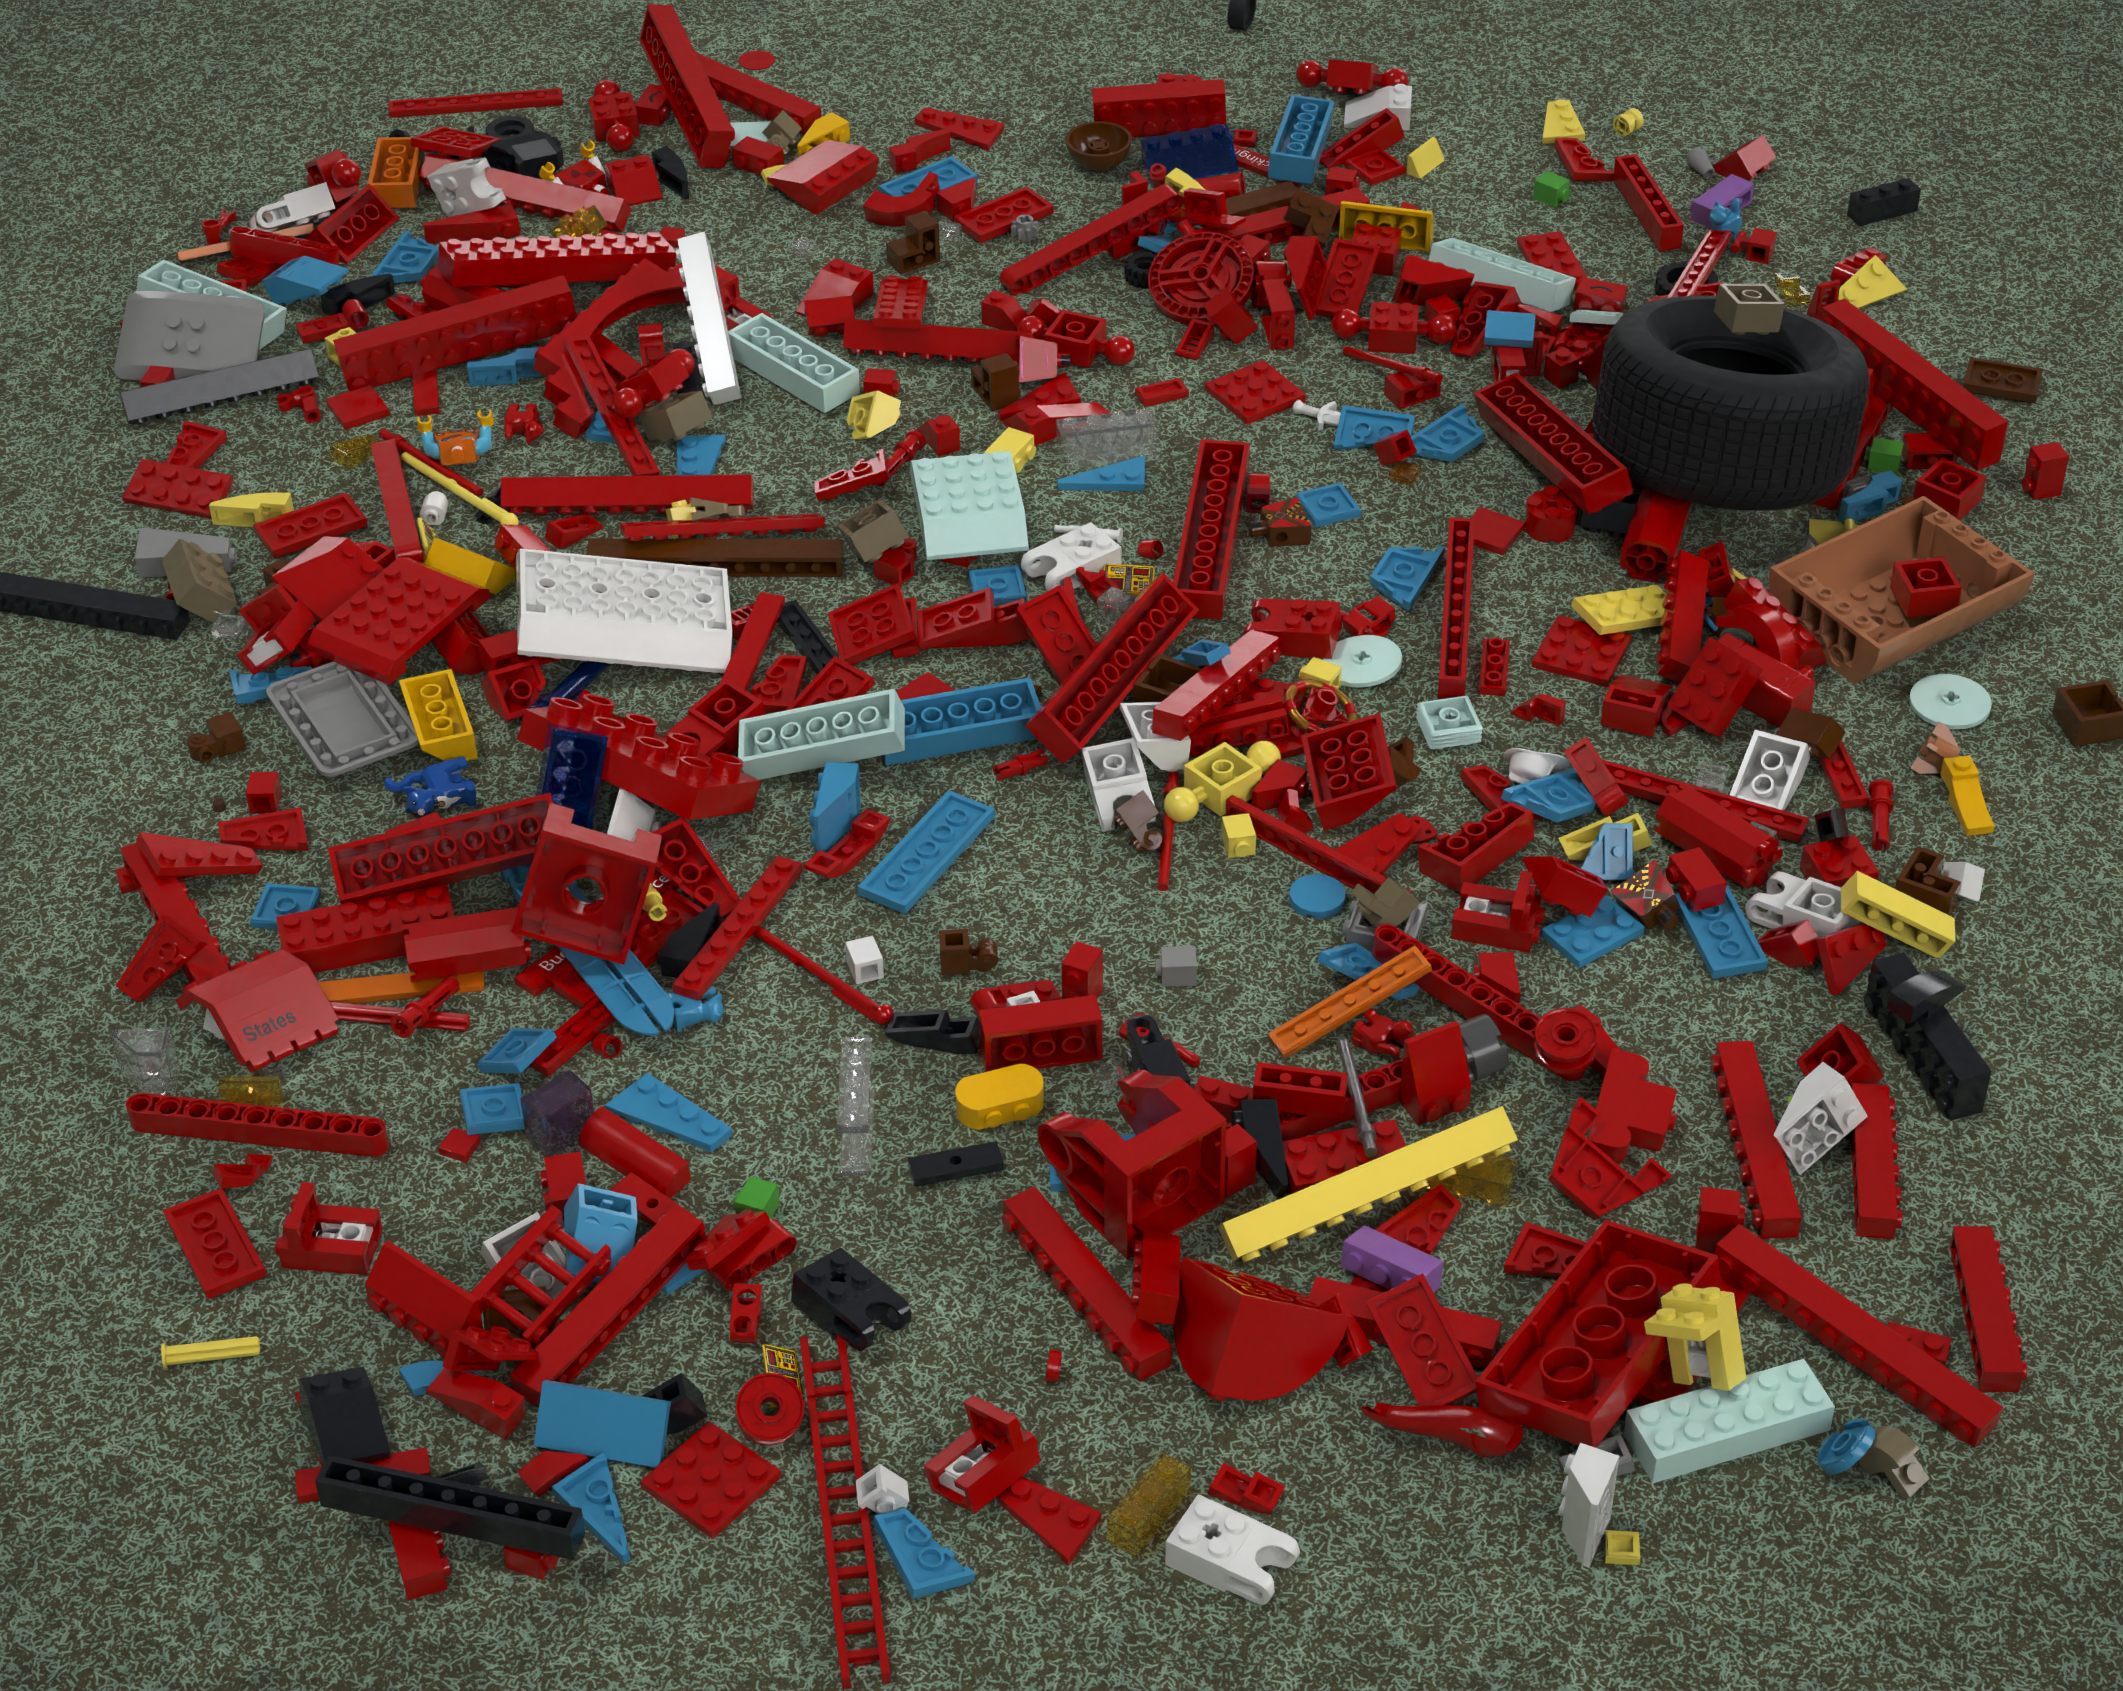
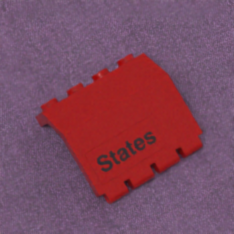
(265, 1008)

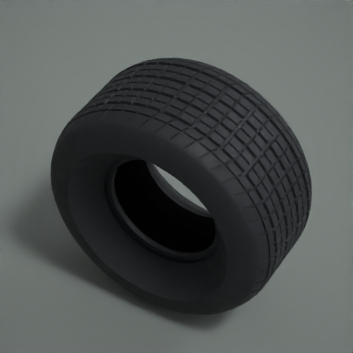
(1727, 412)

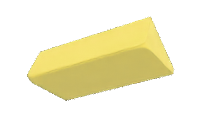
(1424, 158)

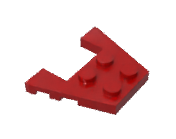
(1592, 1176)

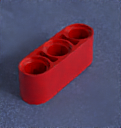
(755, 1254)

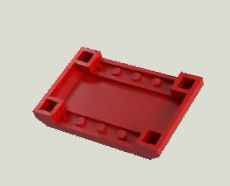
(393, 618)

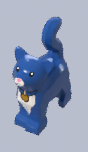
(441, 786)

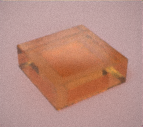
(1404, 473)

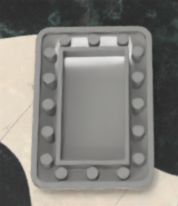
(187, 333)
(341, 718)

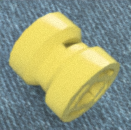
(1628, 122)

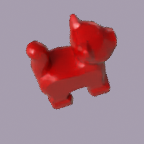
(523, 422)
(1379, 1033)

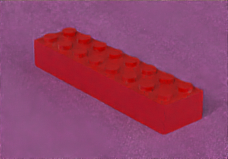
(440, 851)

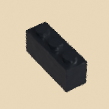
(1883, 202)

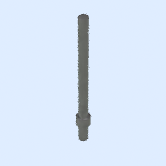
(1365, 1130)

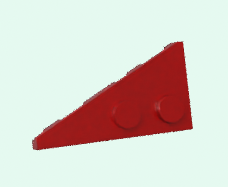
(1054, 392)

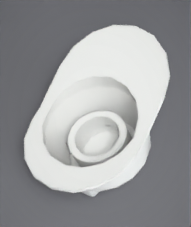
(1532, 765)

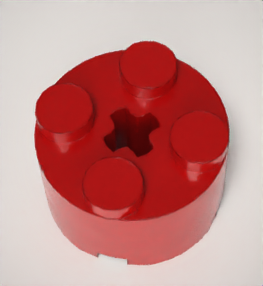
(1265, 271)
(1550, 515)

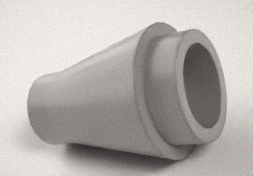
(1700, 162)

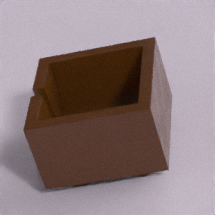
(1162, 679)
(2089, 712)

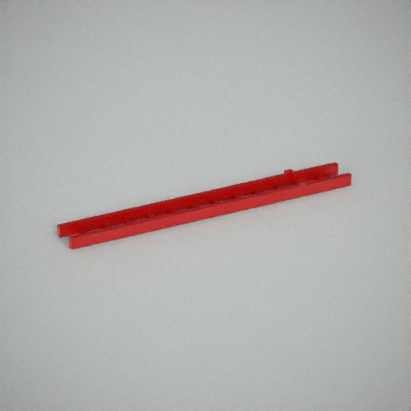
(861, 1656)

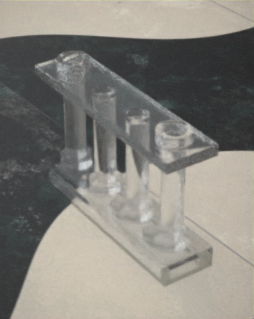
(856, 1106)

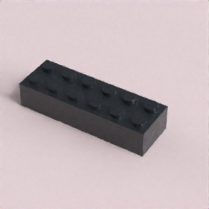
(1931, 1045)

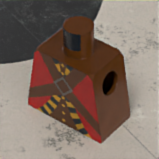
(1282, 524)
(1648, 897)

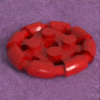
(1580, 338)

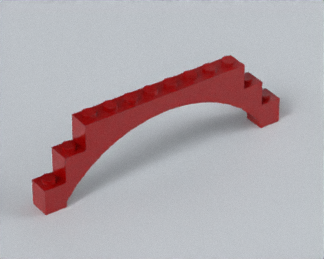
(639, 289)

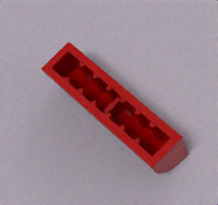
(633, 1151)

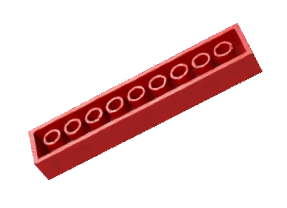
(686, 86)
(544, 258)
(455, 334)
(1922, 390)
(1553, 443)
(1212, 525)
(1111, 668)

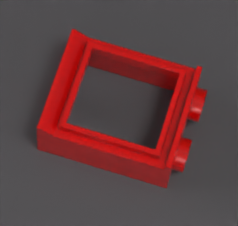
(1281, 323)

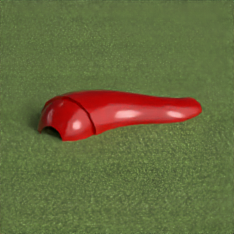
(1445, 1421)

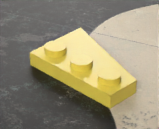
(1561, 122)
(1870, 284)

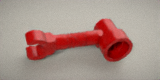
(213, 227)

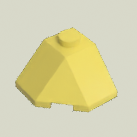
(872, 414)

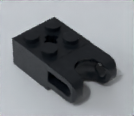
(1152, 1051)
(848, 1299)

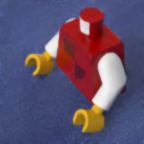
(583, 174)

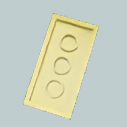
(1622, 609)

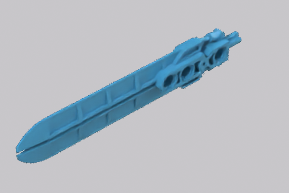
(605, 983)

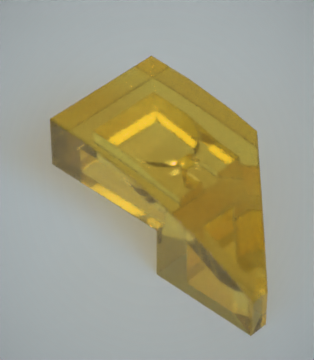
(1791, 290)

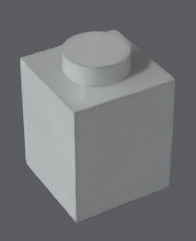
(1177, 966)

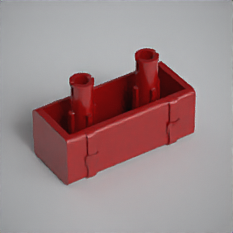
(1777, 687)

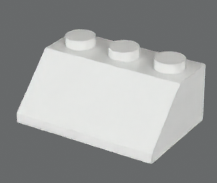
(1161, 750)
(631, 814)
(1587, 1499)

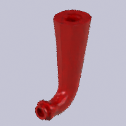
(1230, 184)

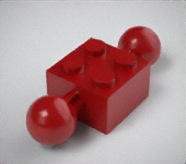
(1349, 75)
(613, 116)
(337, 171)
(1393, 327)
(1081, 337)
(652, 383)

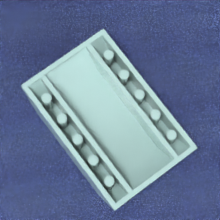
(969, 505)

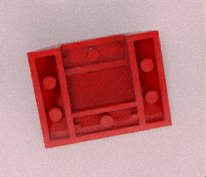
(327, 574)

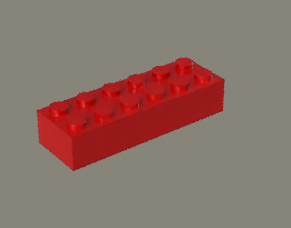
(1161, 106)
(360, 929)

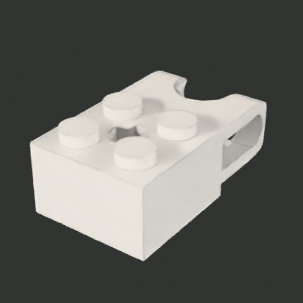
(464, 187)
(295, 209)
(1078, 548)
(1114, 777)
(1798, 902)
(1229, 1550)

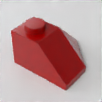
(513, 688)

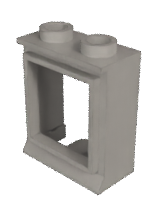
(1365, 935)

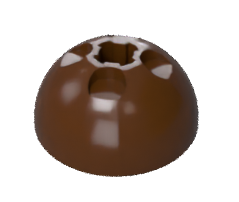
(1098, 145)

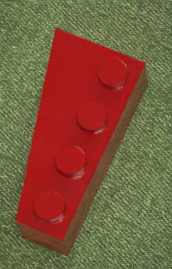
(1477, 846)

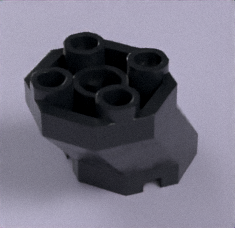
(525, 154)

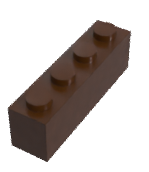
(1261, 200)

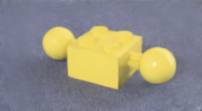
(1217, 777)

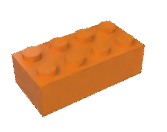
(396, 171)

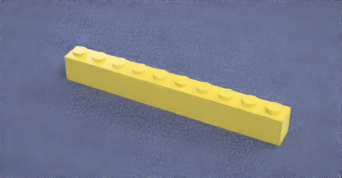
(1367, 1184)

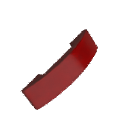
(845, 855)

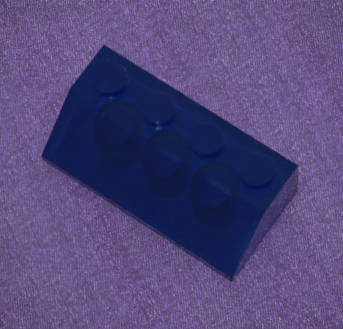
(1195, 151)
(573, 770)

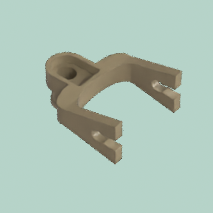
(715, 510)

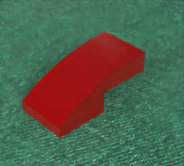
(1253, 1493)

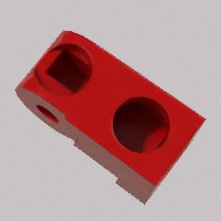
(746, 1313)

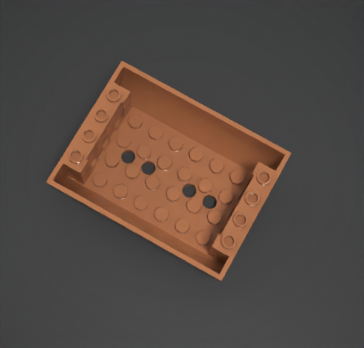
(1846, 596)

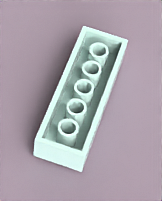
(174, 278)
(1533, 283)
(794, 363)
(822, 733)
(1725, 1425)

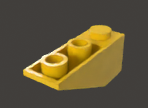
(825, 128)

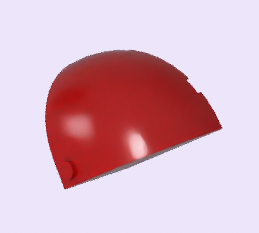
(1250, 1334)

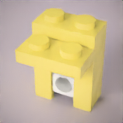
(1701, 1335)

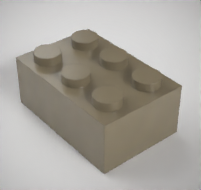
(873, 531)
(198, 581)

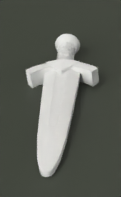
(1326, 414)

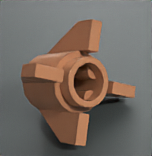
(1936, 750)

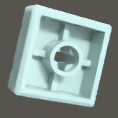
(1449, 722)

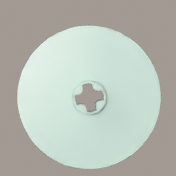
(1366, 660)
(1968, 704)

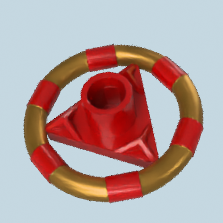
(1319, 705)

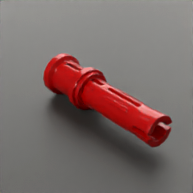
(904, 452)
(1880, 806)
(418, 1012)

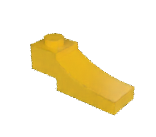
(1966, 795)

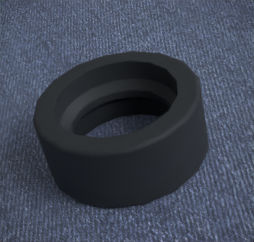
(1241, 13)

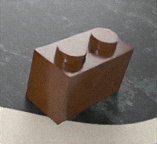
(1816, 730)

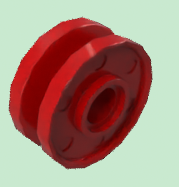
(1565, 1041)
(773, 1389)

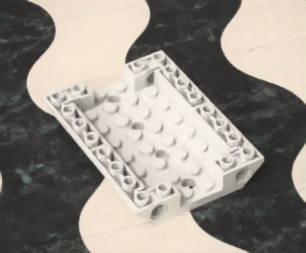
(677, 629)

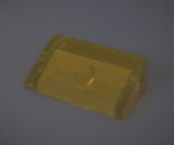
(252, 1090)

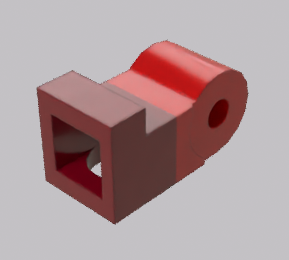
(1258, 491)

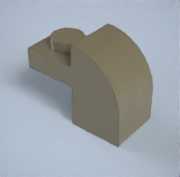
(1388, 905)
(1894, 1455)

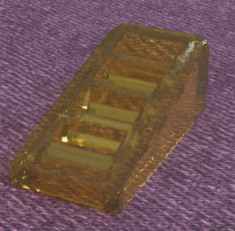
(351, 451)

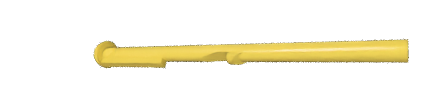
(483, 504)

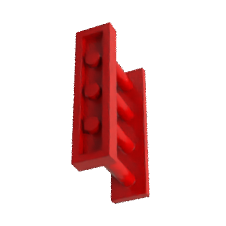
(529, 1250)

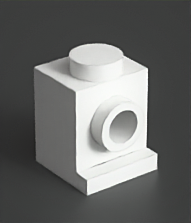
(887, 1496)

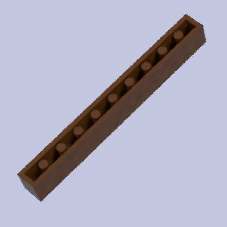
(738, 556)

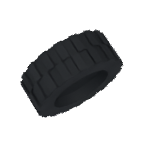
(509, 125)

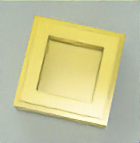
(1622, 1547)

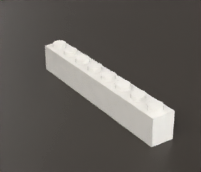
(708, 318)

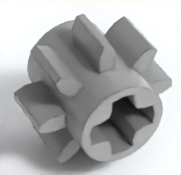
(1024, 228)

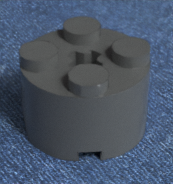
(1482, 1047)

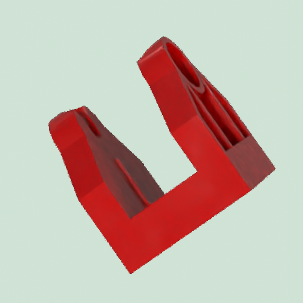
(573, 852)
(1151, 1181)

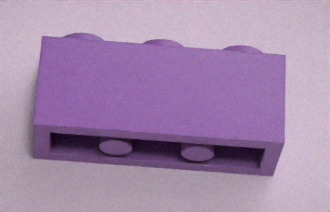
(1724, 193)
(1388, 1260)

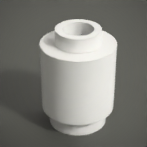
(434, 508)

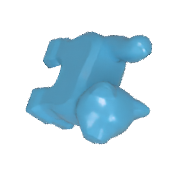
(1725, 218)
(691, 1011)

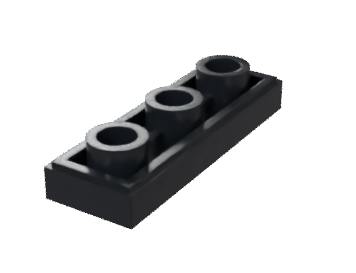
(955, 1163)

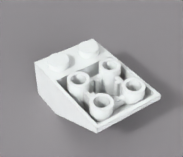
(1818, 1117)

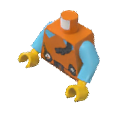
(457, 445)

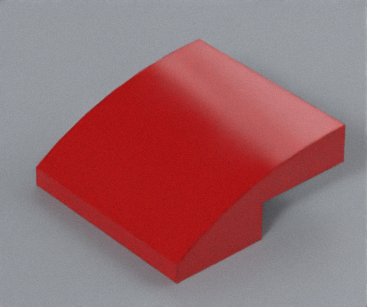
(247, 268)

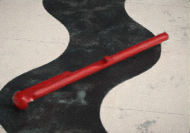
(879, 1014)

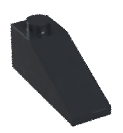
(688, 941)
(1262, 1122)
(686, 1402)

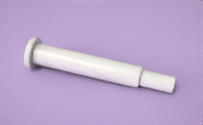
(1113, 534)

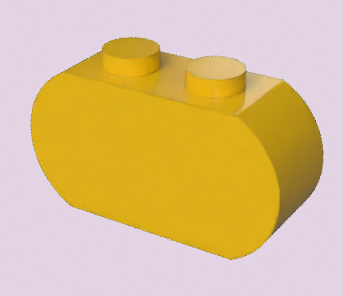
(999, 1096)

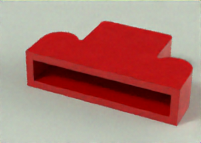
(1631, 1108)

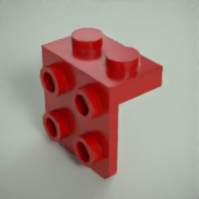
(484, 1349)

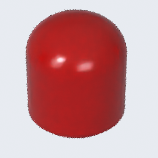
(1147, 547)
(600, 1041)

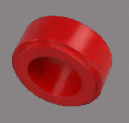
(1053, 1365)

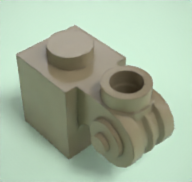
(782, 131)

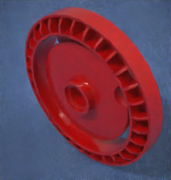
(1198, 274)

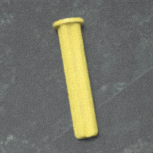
(209, 1351)

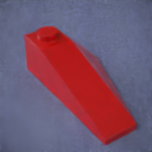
(1479, 299)
(1042, 418)
(692, 868)

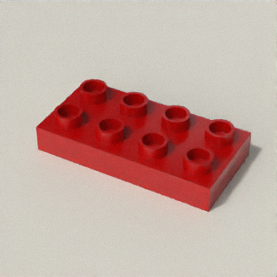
(649, 764)
(1586, 1340)

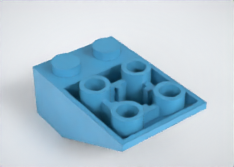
(302, 279)
(835, 804)
(598, 1219)

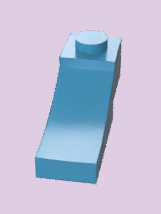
(503, 369)
(1872, 499)
(1204, 653)

